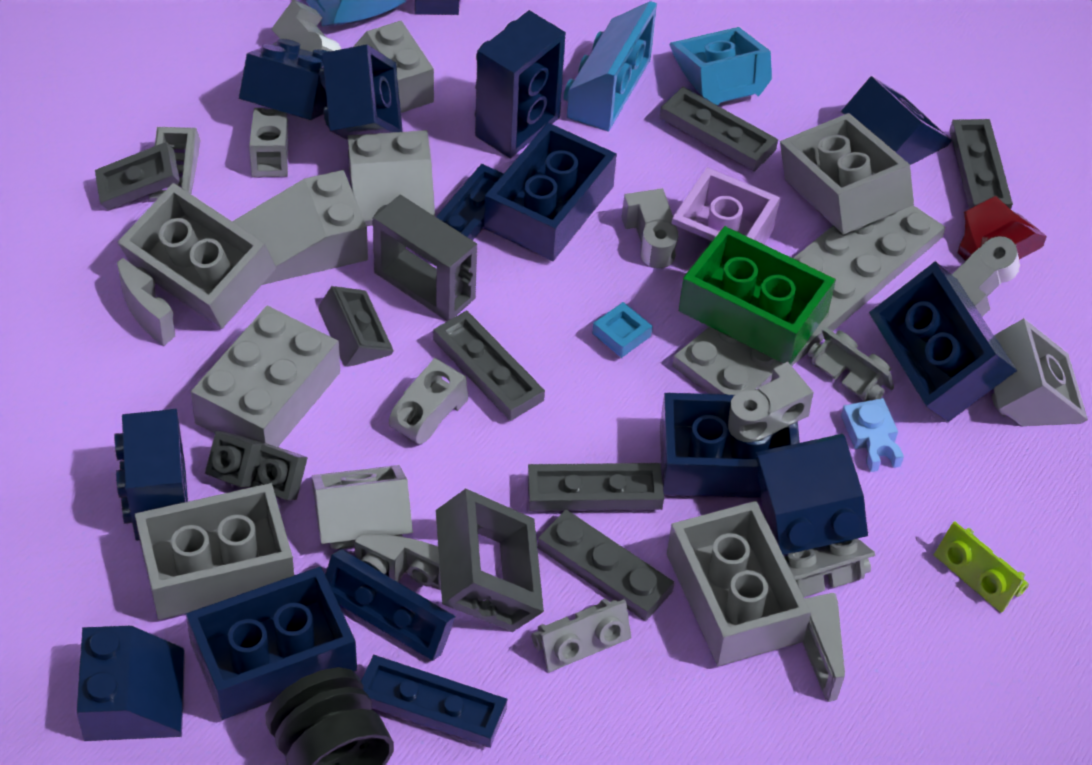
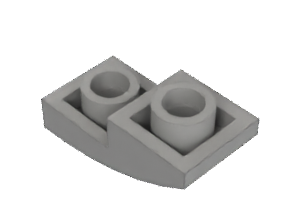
(148, 310)
(400, 555)

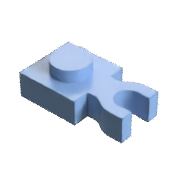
(873, 427)

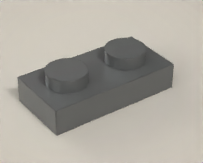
(137, 176)

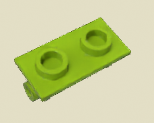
(980, 567)

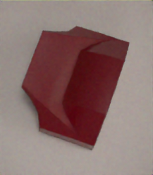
(996, 219)

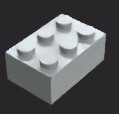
(847, 173)
(198, 255)
(267, 379)
(213, 549)
(737, 583)

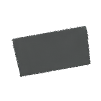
(355, 325)

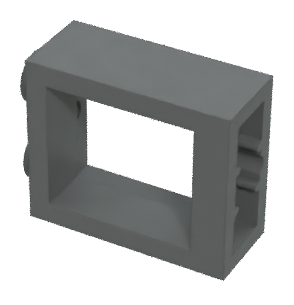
(408, 225)
(464, 586)

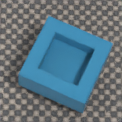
(622, 329)

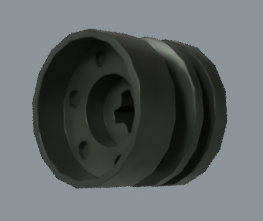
(328, 722)

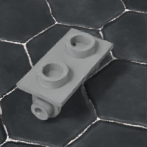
(866, 372)
(841, 561)
(587, 634)

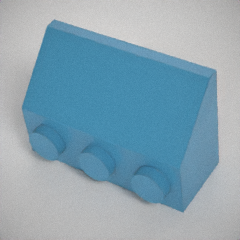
(612, 68)

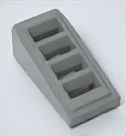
(180, 139)
(824, 644)

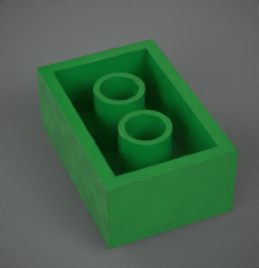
(756, 295)

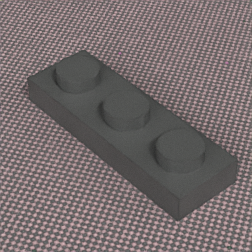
(718, 128)
(979, 161)
(489, 365)
(595, 486)
(605, 564)

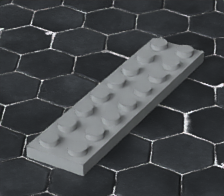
(862, 267)

